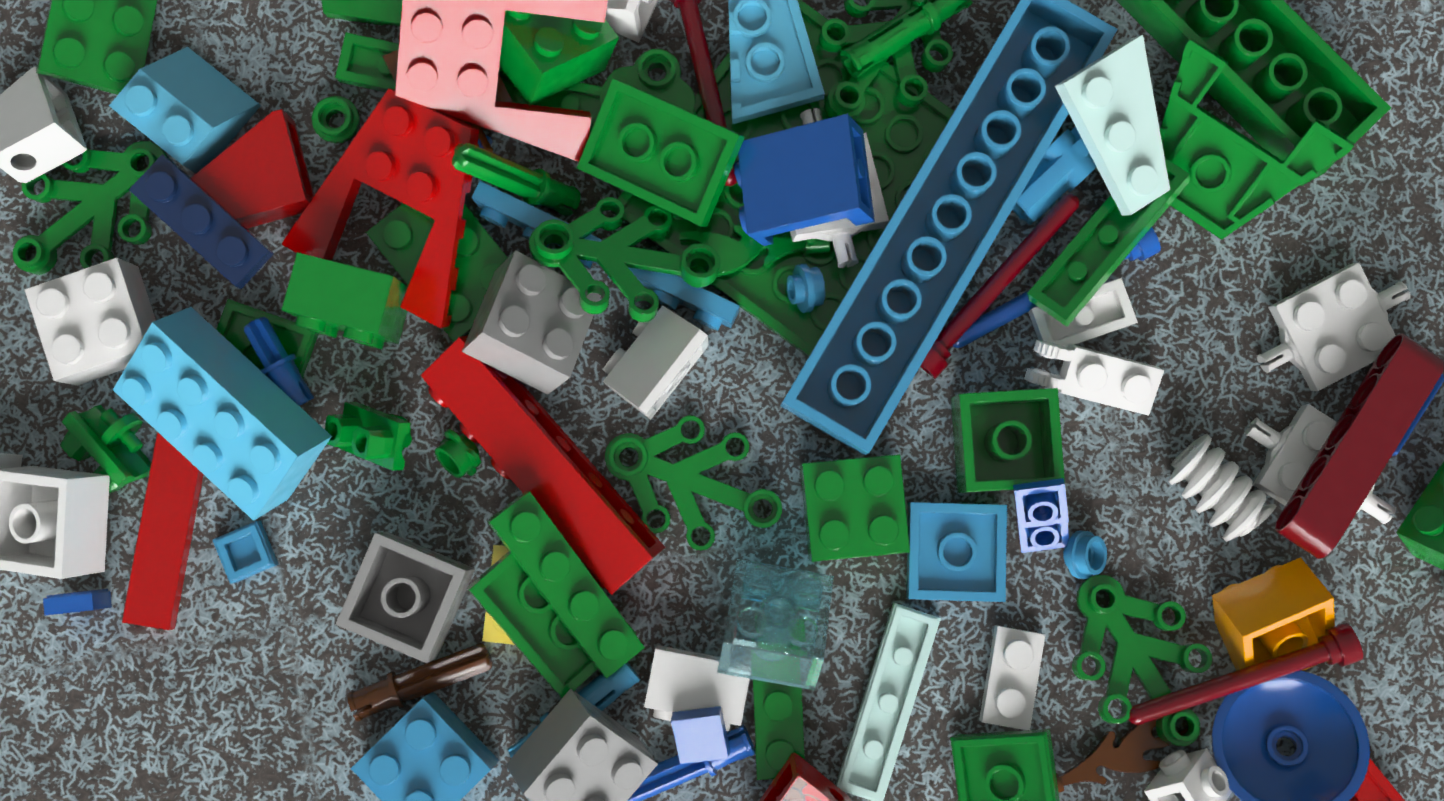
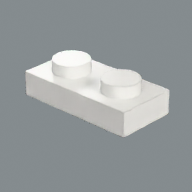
(1103, 314)
(1012, 677)

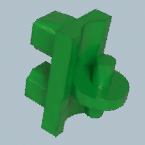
(370, 434)
(109, 442)

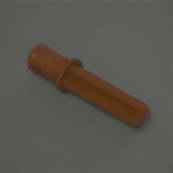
(418, 681)

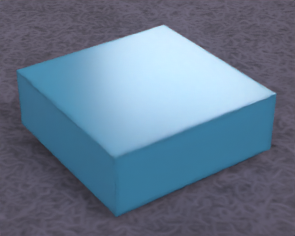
(245, 552)

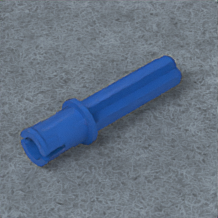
(672, 773)

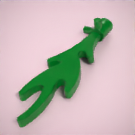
(737, 254)

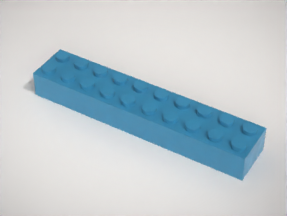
(945, 223)

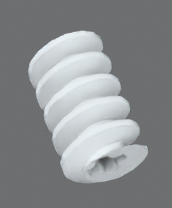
(1219, 489)

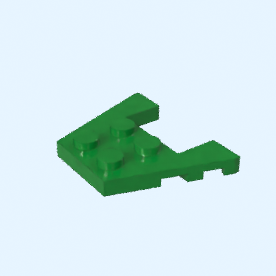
(1229, 172)

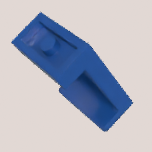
(804, 178)

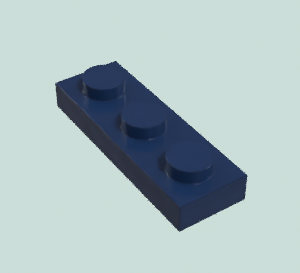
(201, 221)

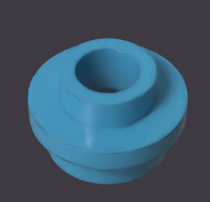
(806, 287)
(1085, 554)

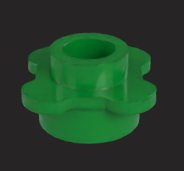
(458, 454)

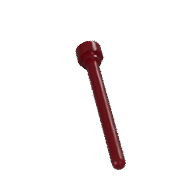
(703, 66)
(936, 358)
(1336, 646)

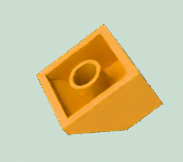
(1273, 613)

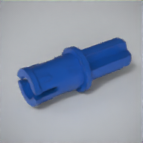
(276, 362)

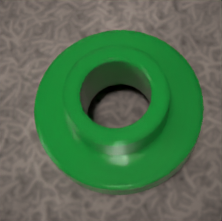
(329, 107)

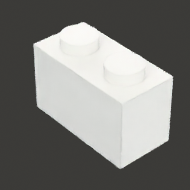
(690, 681)

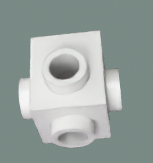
(1189, 778)

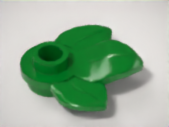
(670, 88)

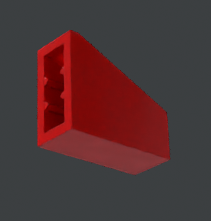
(260, 173)

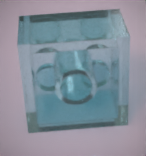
(776, 624)

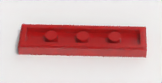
(163, 539)

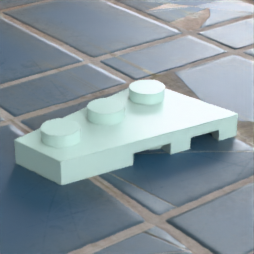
(1119, 124)

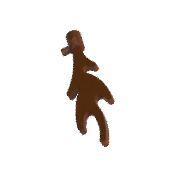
(1125, 757)

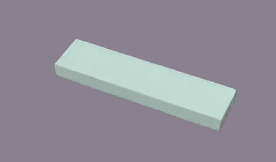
(887, 703)

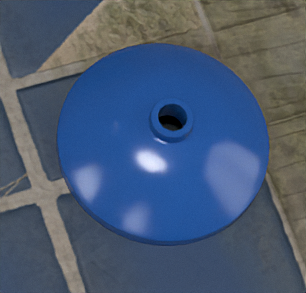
(1311, 713)

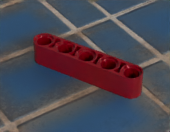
(1360, 446)

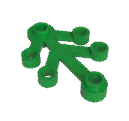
(902, 59)
(97, 203)
(617, 254)
(684, 478)
(1134, 653)

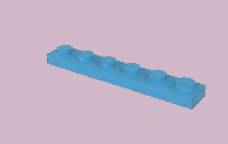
(671, 289)

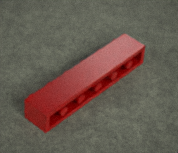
(543, 460)

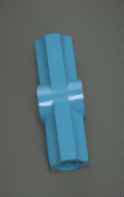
(1060, 170)

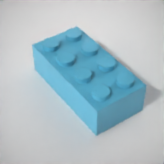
(221, 412)

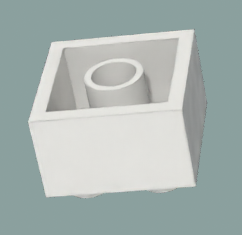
(91, 320)
(53, 521)

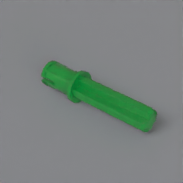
(533, 185)

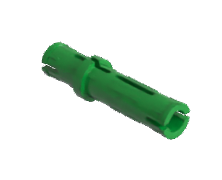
(920, 19)

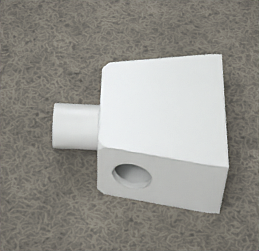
(36, 127)

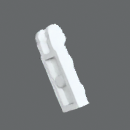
(1099, 377)

